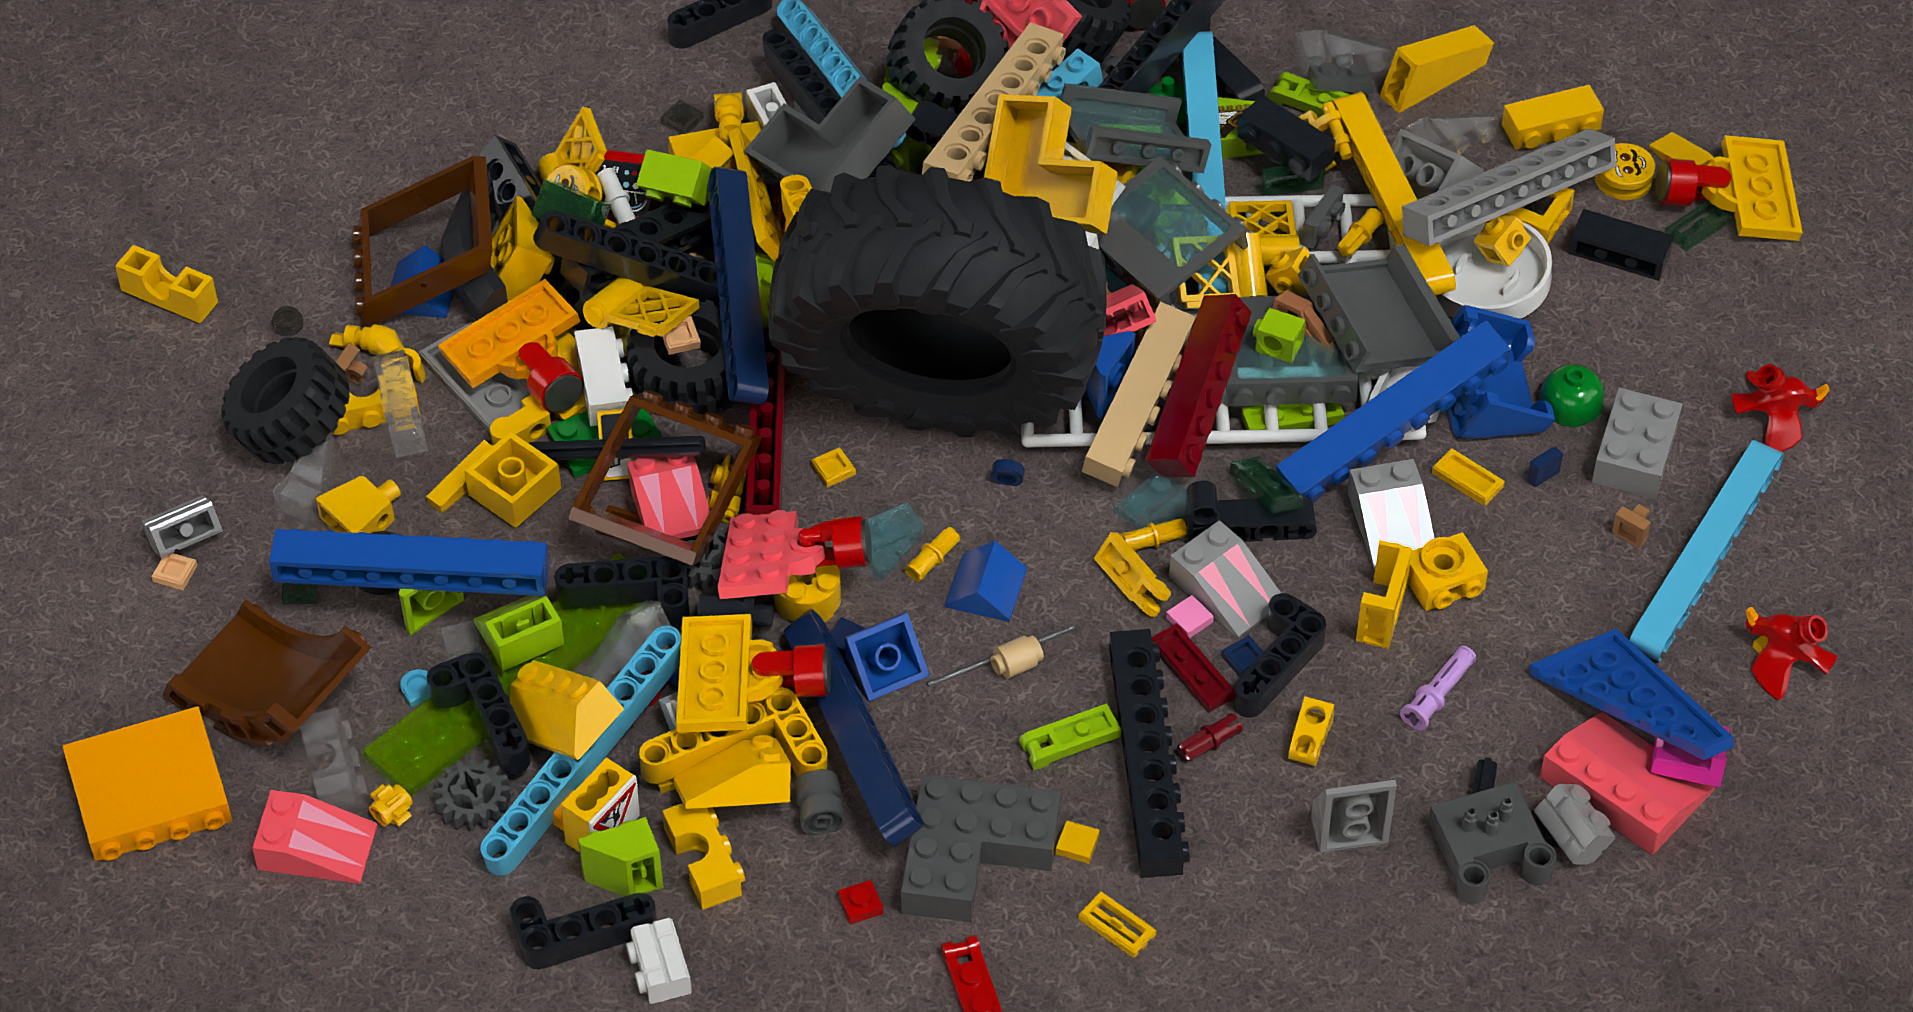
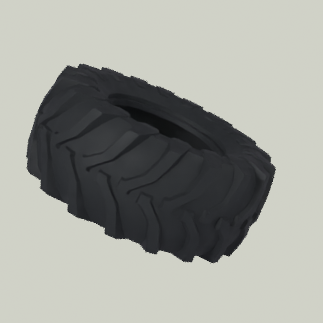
(938, 302)

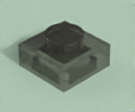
(682, 117)

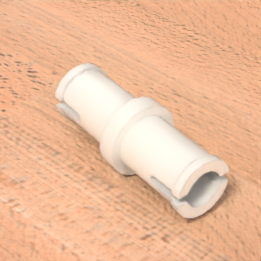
(615, 195)

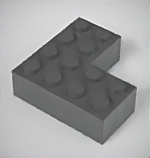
(848, 139)
(973, 826)

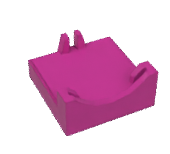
(1679, 764)

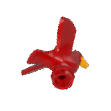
(1780, 399)
(1788, 640)

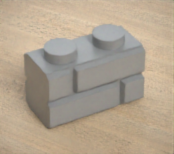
(182, 526)
(1575, 823)

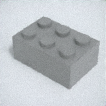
(1637, 443)

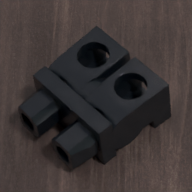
(712, 605)

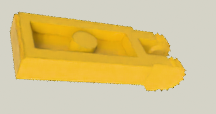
(1131, 573)

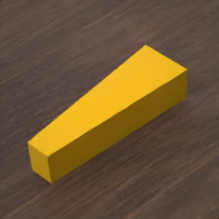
(454, 484)

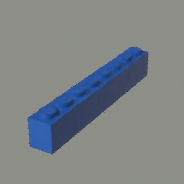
(1395, 412)
(409, 562)

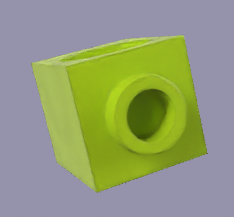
(1279, 335)

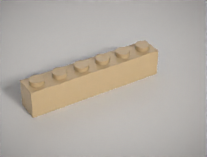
(1138, 396)

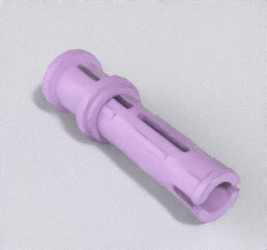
(1431, 696)

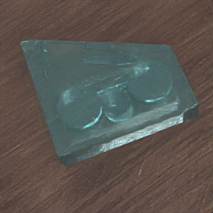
(1153, 501)
(892, 537)

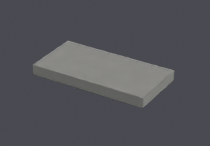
(486, 402)

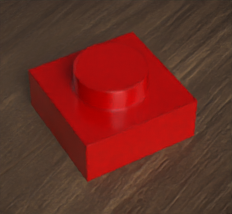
(860, 902)

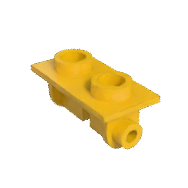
(718, 478)

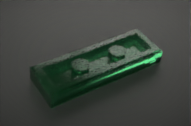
(1266, 484)

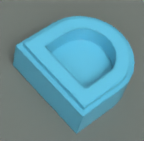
(415, 687)

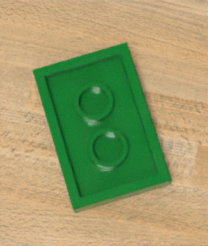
(579, 428)

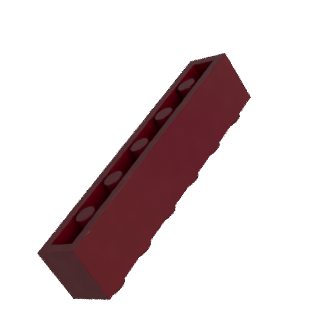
(1198, 386)

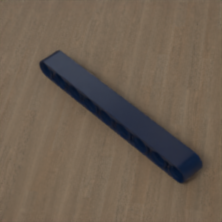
(738, 286)
(859, 738)

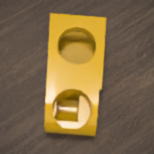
(527, 423)
(1311, 731)

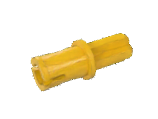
(1360, 232)
(1155, 534)
(932, 554)

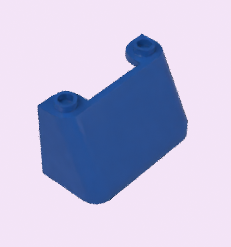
(1502, 401)

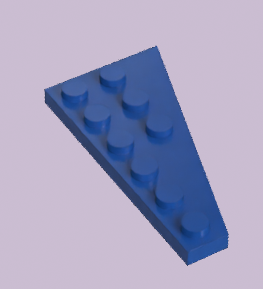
(1628, 685)

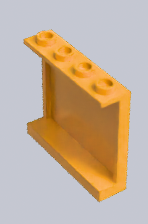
(147, 784)

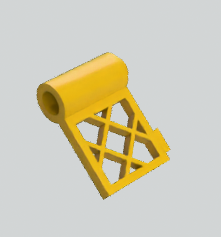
(573, 140)
(1270, 242)
(1243, 273)
(628, 297)

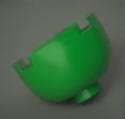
(1573, 394)

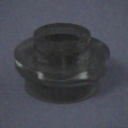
(290, 315)

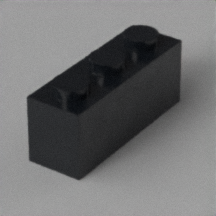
(1286, 138)
(1621, 244)

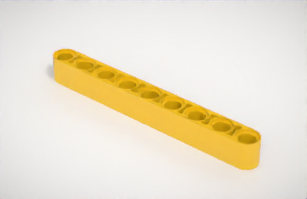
(1390, 187)

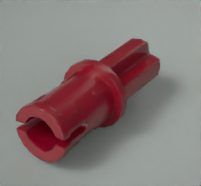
(1209, 737)

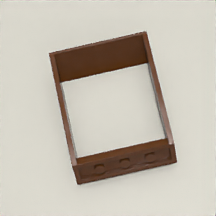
(441, 278)
(640, 534)

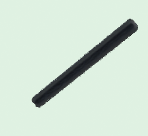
(629, 449)

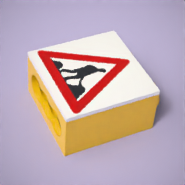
(600, 802)

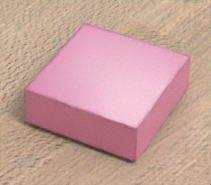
(1190, 616)

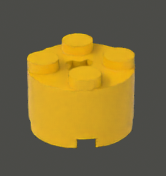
(812, 591)

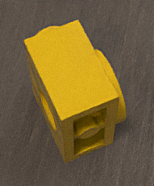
(1446, 572)

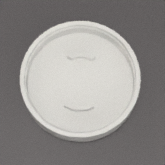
(1492, 286)

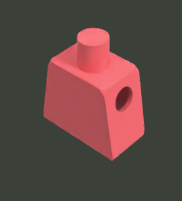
(1127, 311)

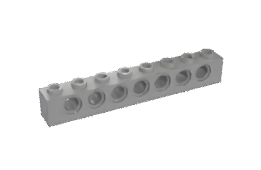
(1508, 187)

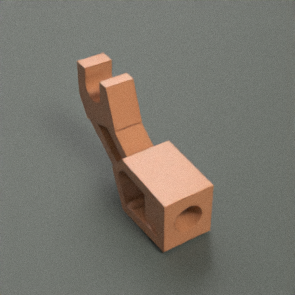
(1294, 304)

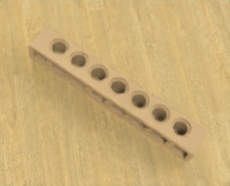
(1019, 72)

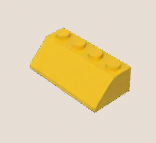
(561, 708)

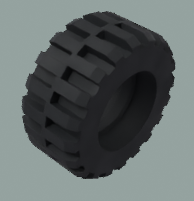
(953, 20)
(1099, 27)
(698, 386)
(285, 400)

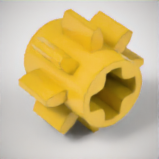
(390, 805)

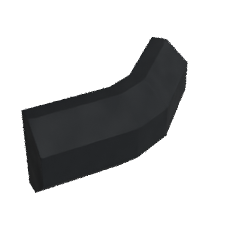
(488, 290)

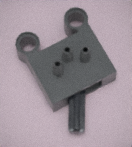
(1489, 832)

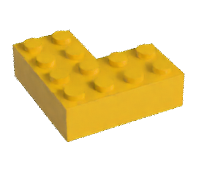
(1029, 161)

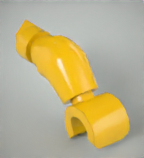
(729, 113)
(378, 341)

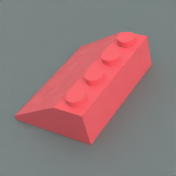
(1618, 776)

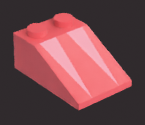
(669, 494)
(312, 839)

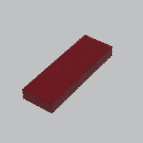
(1193, 668)

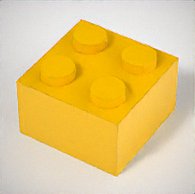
(513, 479)

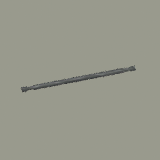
(981, 663)

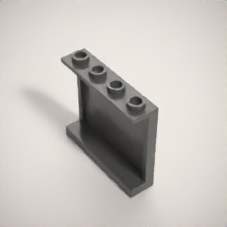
(1379, 310)

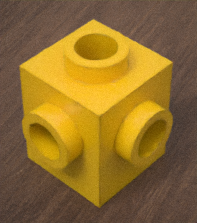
(1502, 239)
(1285, 271)

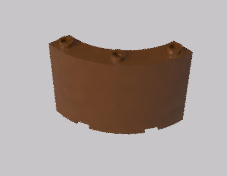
(264, 676)

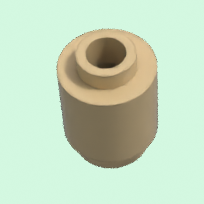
(1016, 656)

